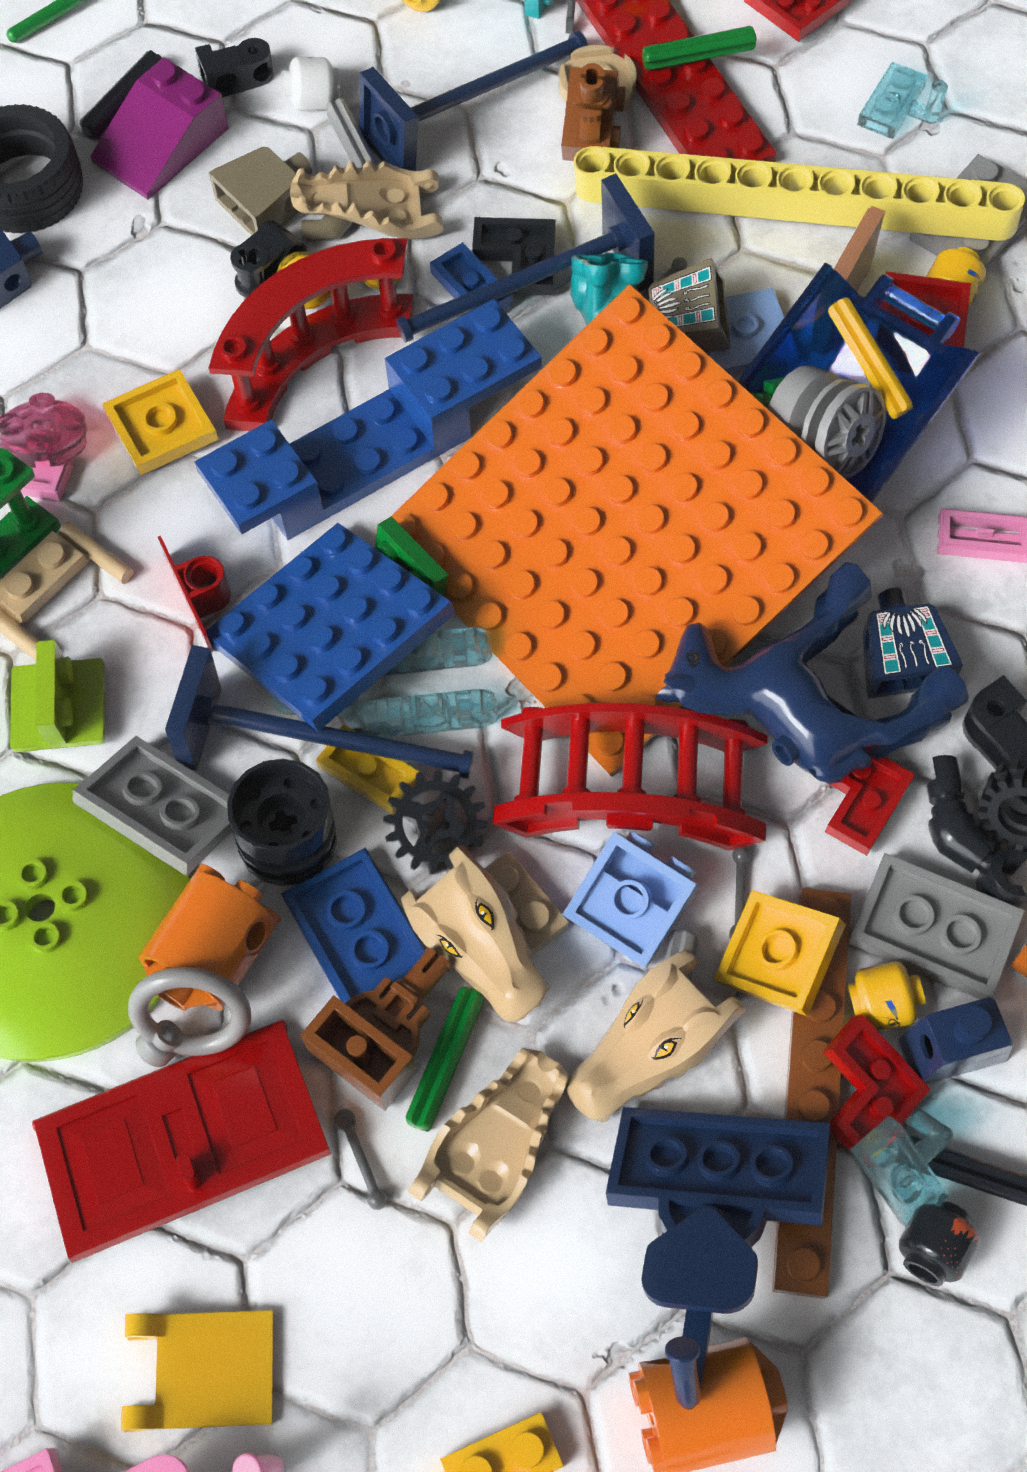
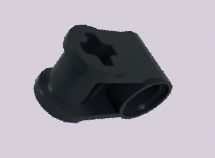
(262, 255)

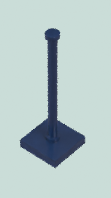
(393, 126)
(622, 231)
(197, 708)

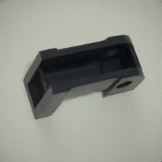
(997, 725)

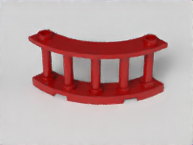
(265, 366)
(630, 805)

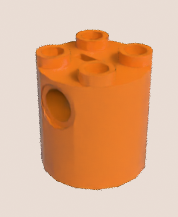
(212, 930)
(735, 1419)

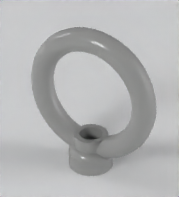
(163, 1040)

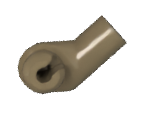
(325, 228)

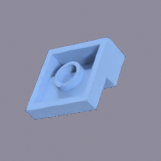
(632, 897)

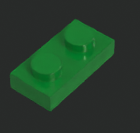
(405, 551)

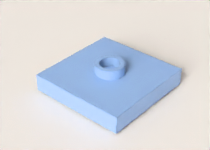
(751, 323)

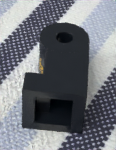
(236, 67)

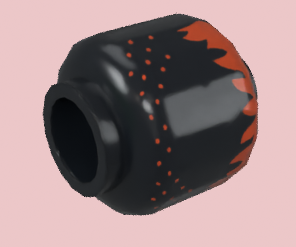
(938, 1243)

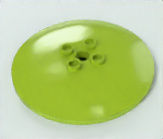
(73, 973)

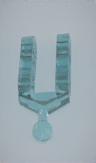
(429, 711)

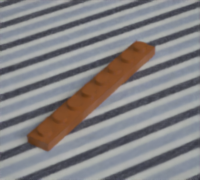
(813, 1096)

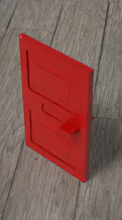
(178, 1140)

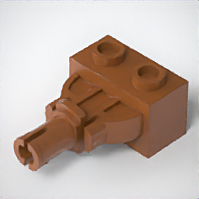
(591, 110)
(377, 1031)

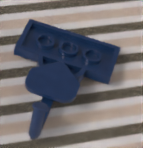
(714, 1193)

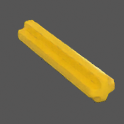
(870, 357)

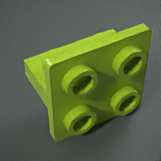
(57, 701)

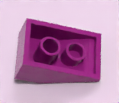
(160, 128)

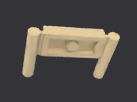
(44, 574)

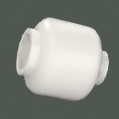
(311, 83)

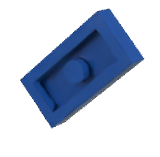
(463, 272)

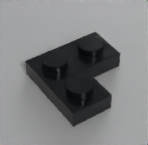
(516, 240)

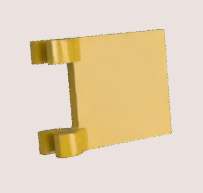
(208, 1370)

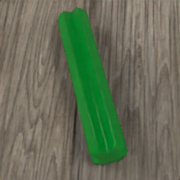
(699, 48)
(444, 1059)

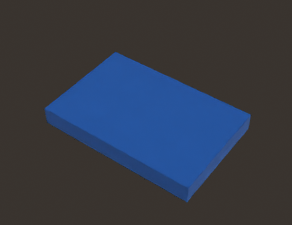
(354, 925)

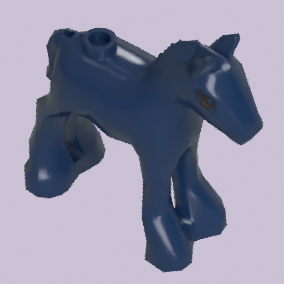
(791, 698)

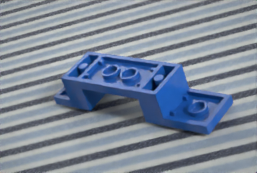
(379, 440)

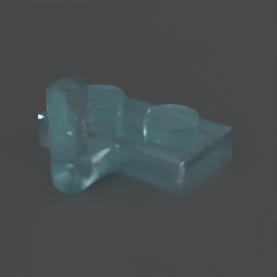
(897, 97)
(901, 1167)

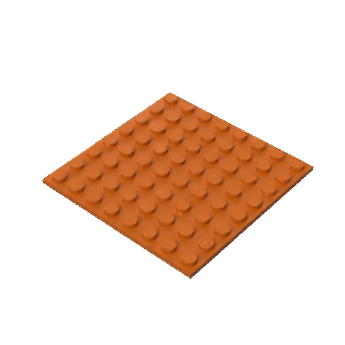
(622, 508)

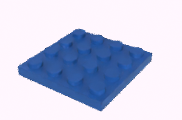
(329, 625)

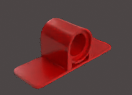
(190, 577)

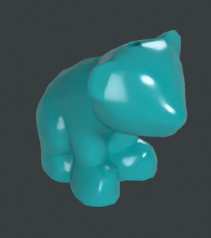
(601, 279)

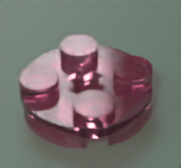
(27, 427)

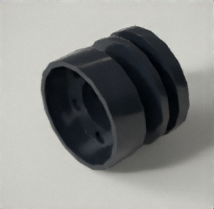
(277, 799)

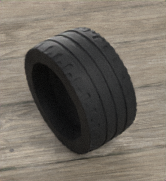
(55, 189)

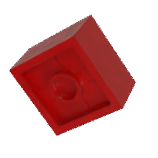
(939, 294)

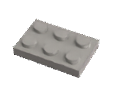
(982, 170)
(157, 804)
(936, 927)

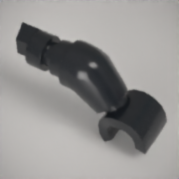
(961, 840)

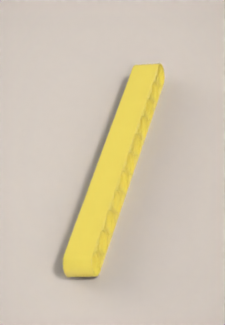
(803, 192)

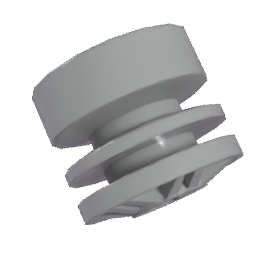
(832, 416)

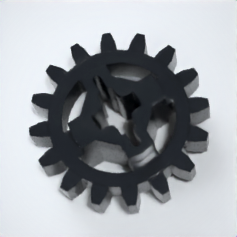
(414, 812)

